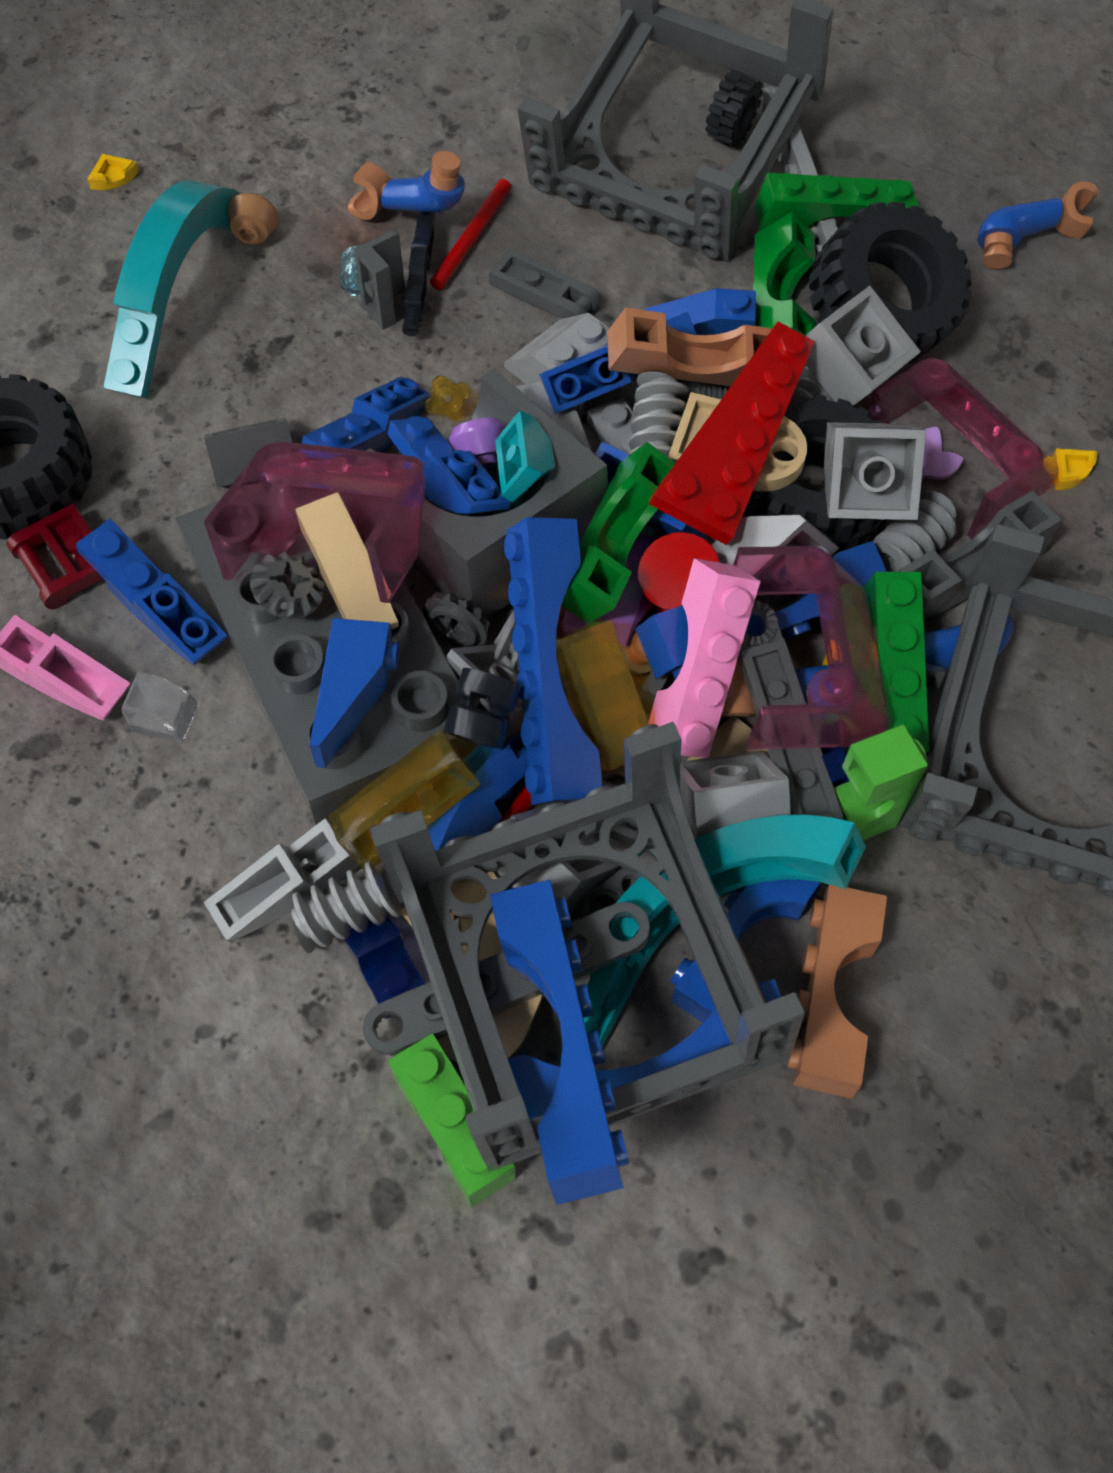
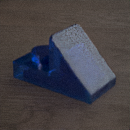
(383, 960)

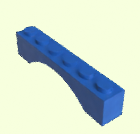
(666, 633)
(559, 753)
(538, 1079)
(574, 1131)

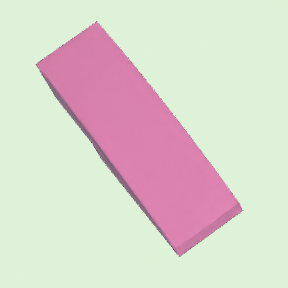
(59, 669)

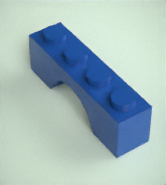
(746, 907)

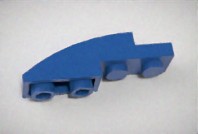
(590, 374)
(371, 417)
(452, 476)
(150, 594)
(477, 811)

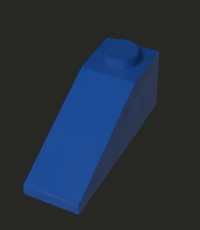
(714, 310)
(351, 682)

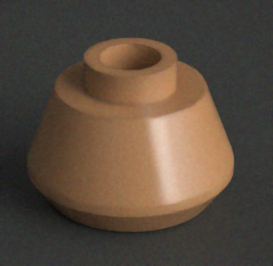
(252, 218)

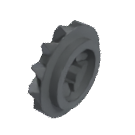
(273, 594)
(456, 620)

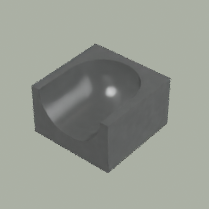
(467, 550)

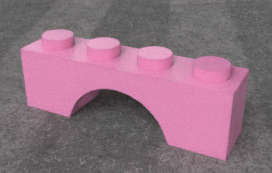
(717, 613)

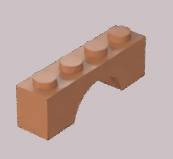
(647, 343)
(830, 1049)

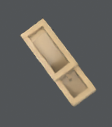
(343, 560)

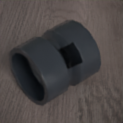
(478, 725)

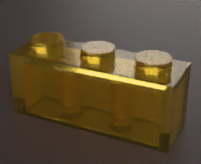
(600, 688)
(425, 779)

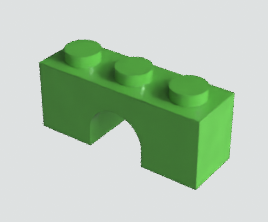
(882, 780)
(441, 1103)

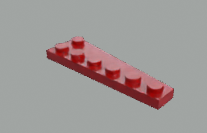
(724, 459)

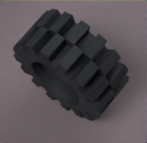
(734, 108)

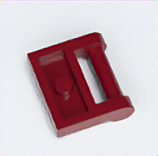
(60, 534)

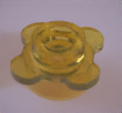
(440, 388)

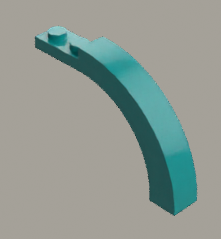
(149, 274)
(735, 857)

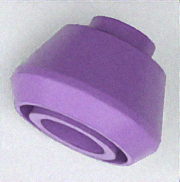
(479, 438)

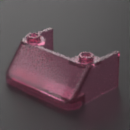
(976, 419)
(377, 488)
(849, 697)

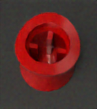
(667, 566)

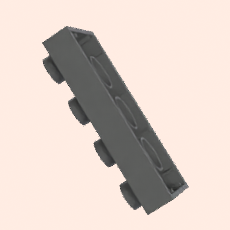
(287, 665)

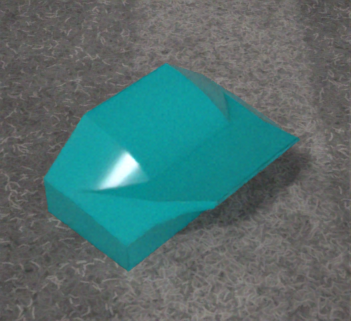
(522, 456)

